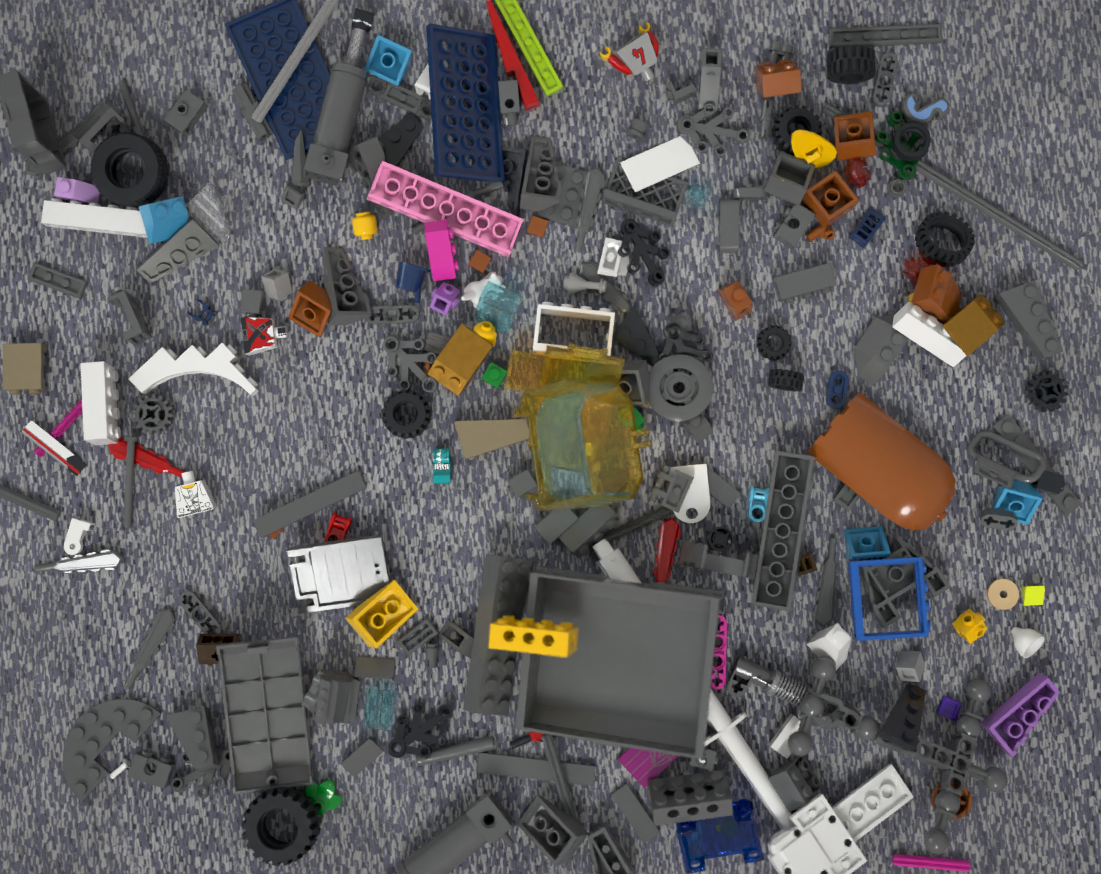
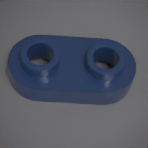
(839, 391)

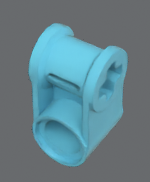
(757, 502)

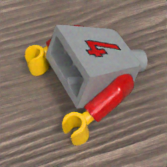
(635, 55)

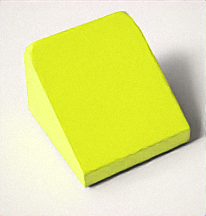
(1033, 595)

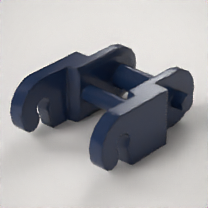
(198, 318)

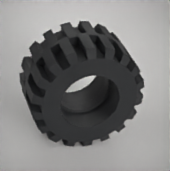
(851, 64)
(794, 115)
(392, 405)

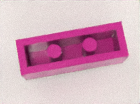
(441, 250)

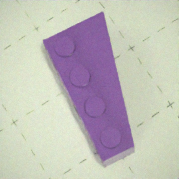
(1020, 713)

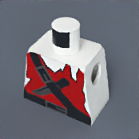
(260, 334)

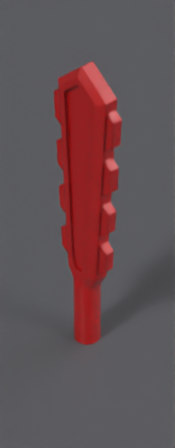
(146, 459)
(667, 545)

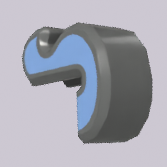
(923, 115)

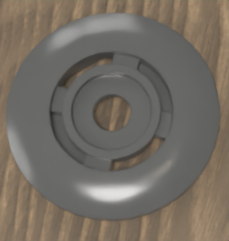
(697, 387)

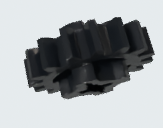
(1055, 394)

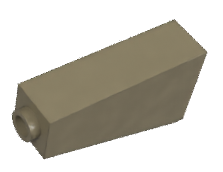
(490, 435)

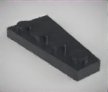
(905, 718)

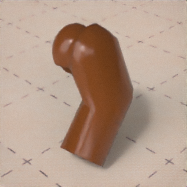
(819, 231)

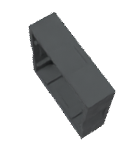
(30, 123)

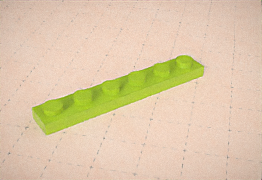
(530, 46)

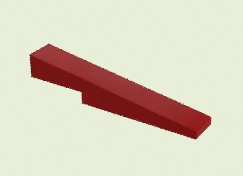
(511, 61)

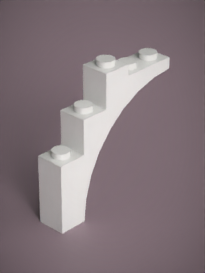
(164, 366)

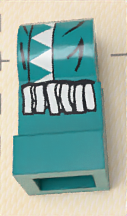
(441, 466)

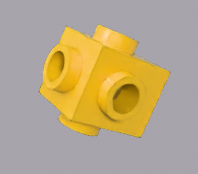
(970, 625)

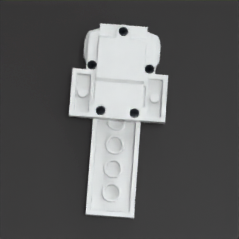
(827, 835)

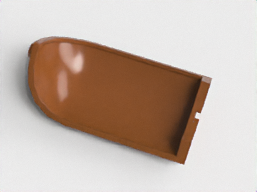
(886, 465)

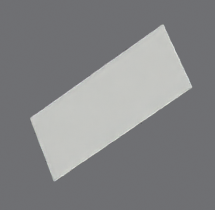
(659, 163)

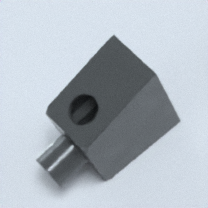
(509, 93)

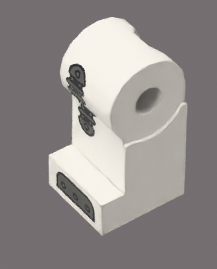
(76, 535)

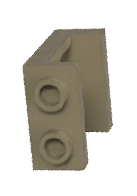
(23, 368)

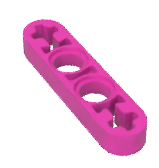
(720, 651)

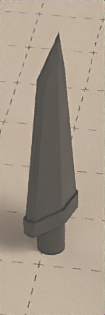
(298, 164)

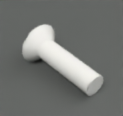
(126, 764)

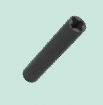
(456, 750)

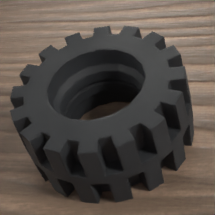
(782, 334)
(785, 380)

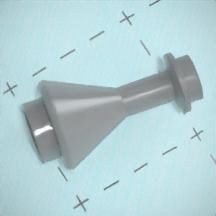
(574, 284)

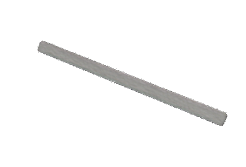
(294, 60)

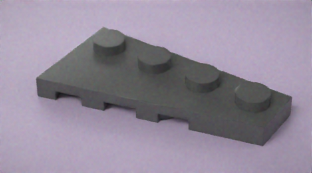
(182, 247)

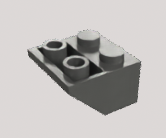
(795, 783)

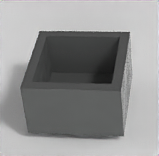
(789, 178)

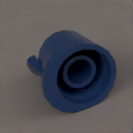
(411, 278)

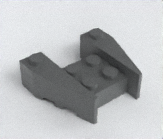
(699, 557)
(890, 581)

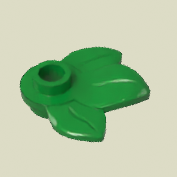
(324, 794)

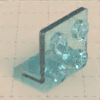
(498, 306)

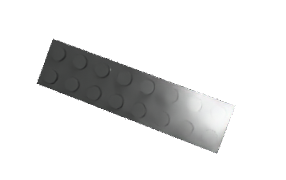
(784, 531)
(490, 668)

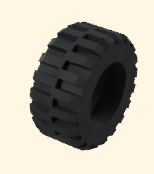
(261, 840)

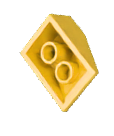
(381, 614)

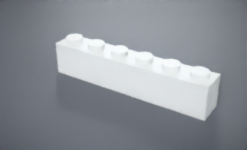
(93, 218)

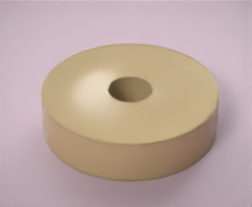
(996, 600)

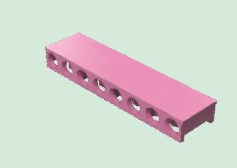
(433, 202)

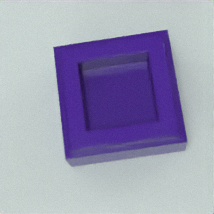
(949, 708)

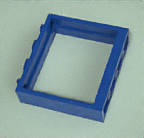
(922, 604)

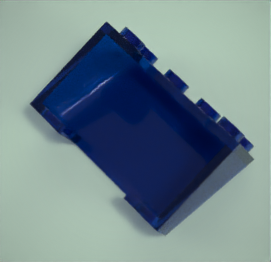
(737, 835)

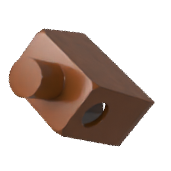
(736, 299)

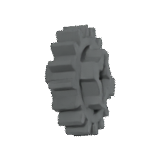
(146, 419)

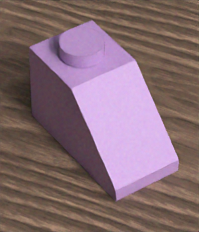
(76, 190)

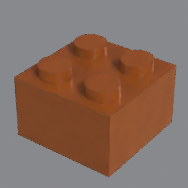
(778, 78)
(830, 199)

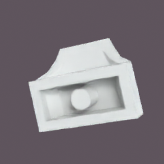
(611, 263)

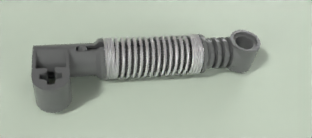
(772, 683)

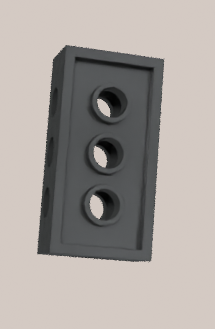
(690, 797)

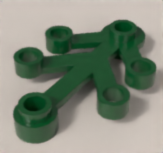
(899, 165)

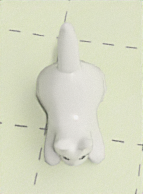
(475, 289)

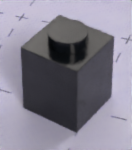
(1050, 483)

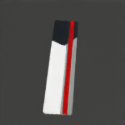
(54, 448)

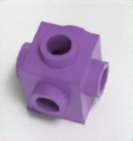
(445, 298)

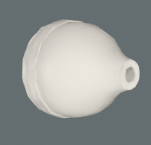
(1026, 641)

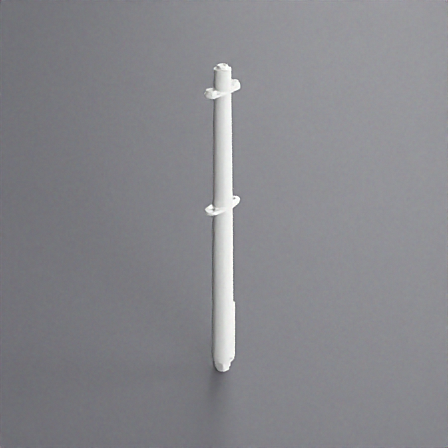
(617, 568)

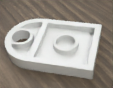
(698, 493)

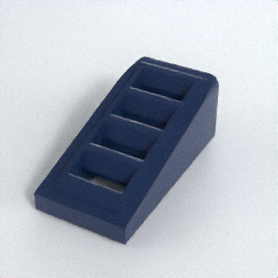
(858, 238)

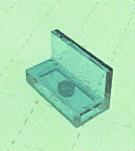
(379, 709)

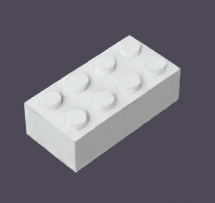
(100, 403)

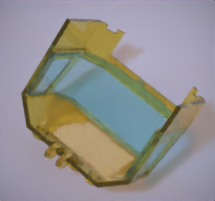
(582, 444)

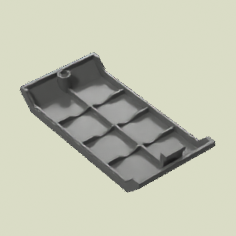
(265, 714)

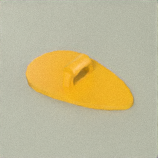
(812, 148)

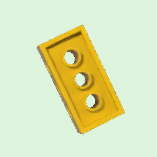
(533, 636)

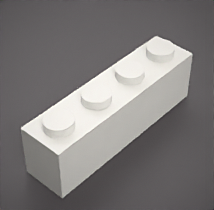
(927, 333)

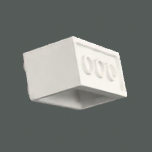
(567, 310)

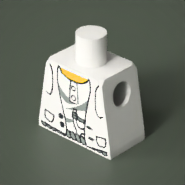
(193, 496)

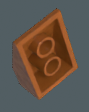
(937, 293)

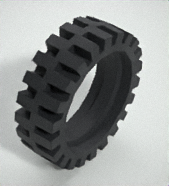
(952, 224)

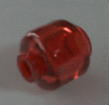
(857, 172)

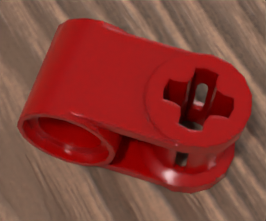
(338, 529)

